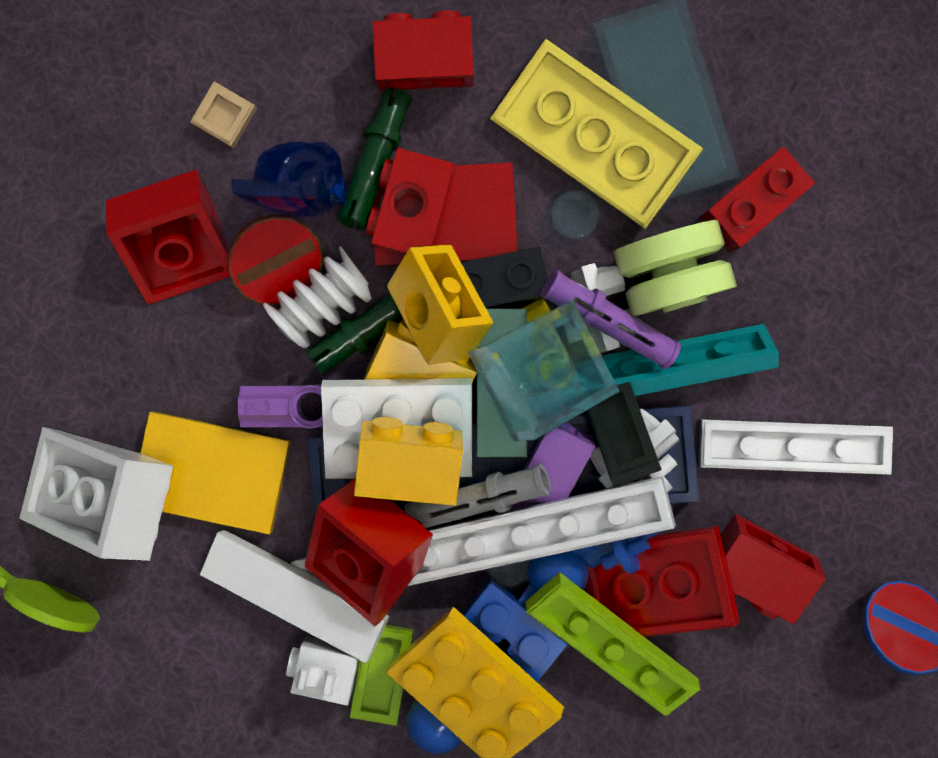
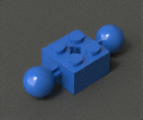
(499, 616)

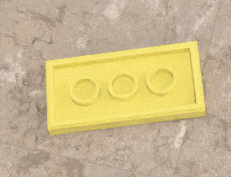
(596, 134)

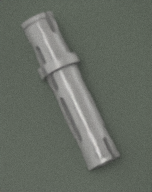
(495, 494)

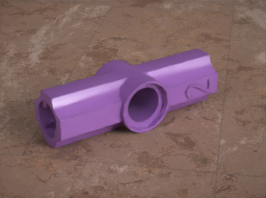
(275, 406)

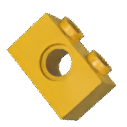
(439, 304)

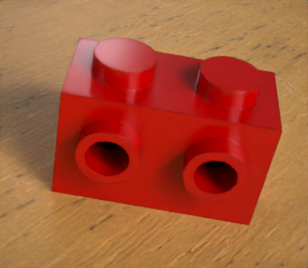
(423, 51)
(770, 570)

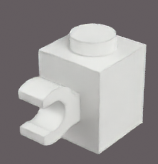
(322, 671)

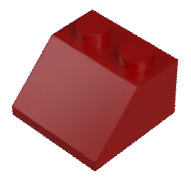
(168, 236)
(366, 550)

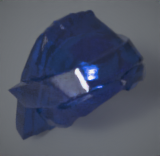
(295, 180)

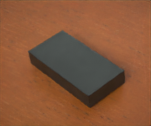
(623, 437)

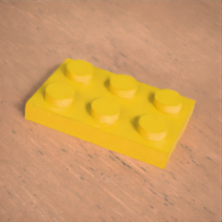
(475, 688)

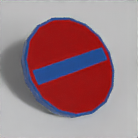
(903, 627)

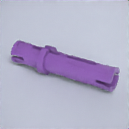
(658, 346)

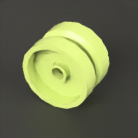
(674, 268)

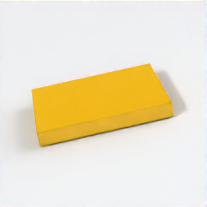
(218, 471)

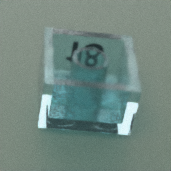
(544, 372)

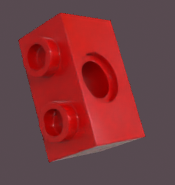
(416, 175)
(758, 198)

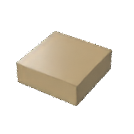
(223, 114)

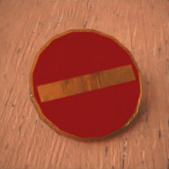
(271, 256)

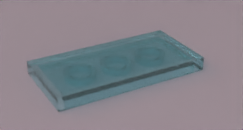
(660, 65)

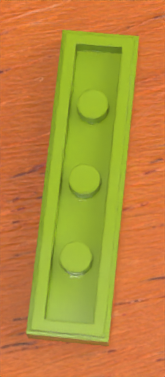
(612, 644)

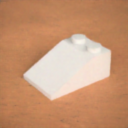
(96, 495)

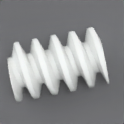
(320, 300)

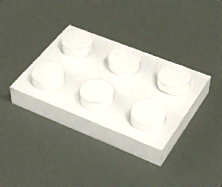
(408, 400)

